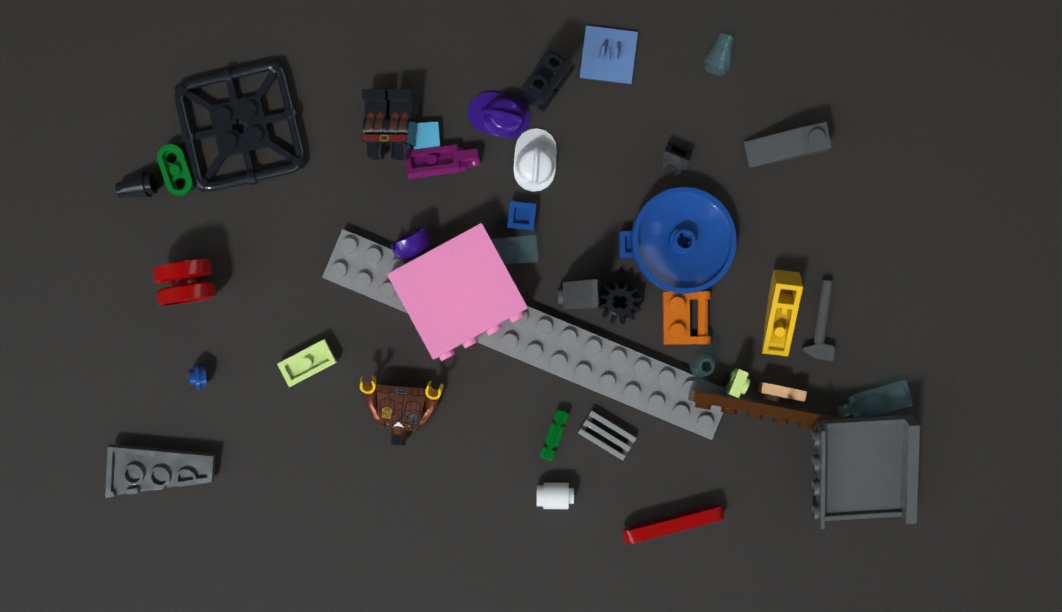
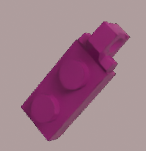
(440, 161)

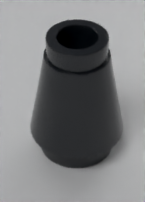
(140, 185)

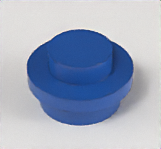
(198, 376)

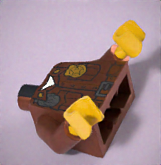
(400, 407)

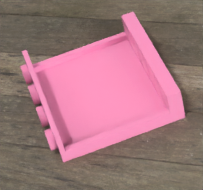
(458, 292)

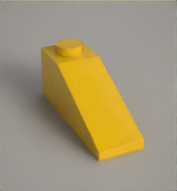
(781, 312)

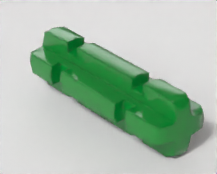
(554, 435)

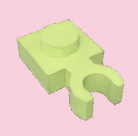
(737, 383)

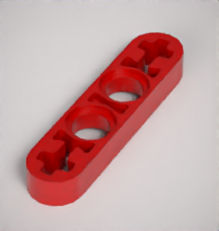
(673, 524)

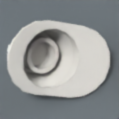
(535, 159)

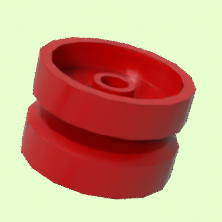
(184, 277)

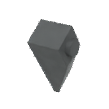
(788, 145)
(579, 294)

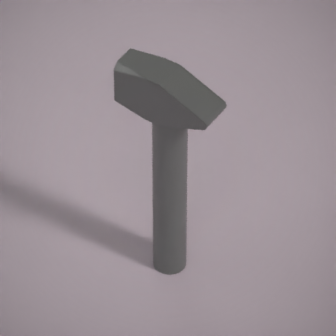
(819, 349)

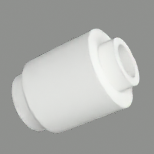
(555, 495)

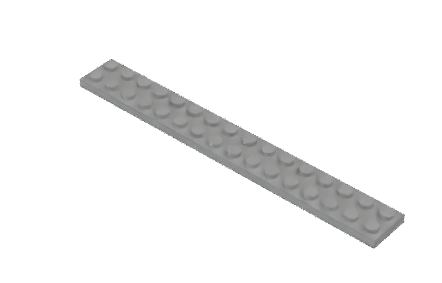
(549, 345)

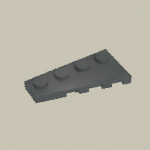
(144, 469)

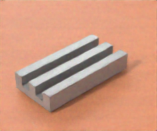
(626, 447)

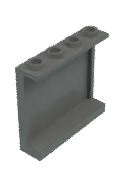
(866, 468)

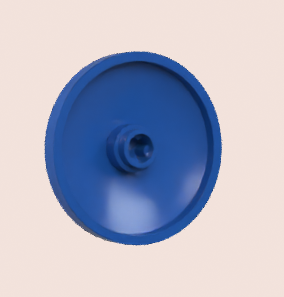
(683, 240)

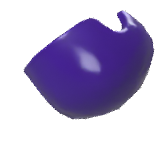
(412, 245)

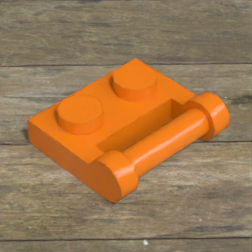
(677, 318)

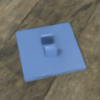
(608, 54)

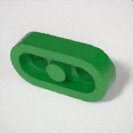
(175, 171)

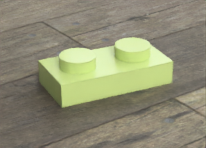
(307, 363)

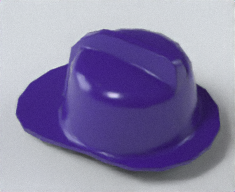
(499, 115)

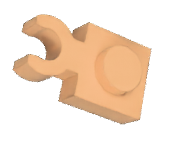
(774, 392)

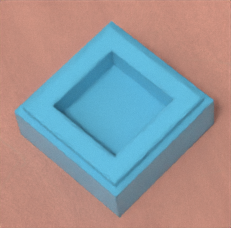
(427, 135)

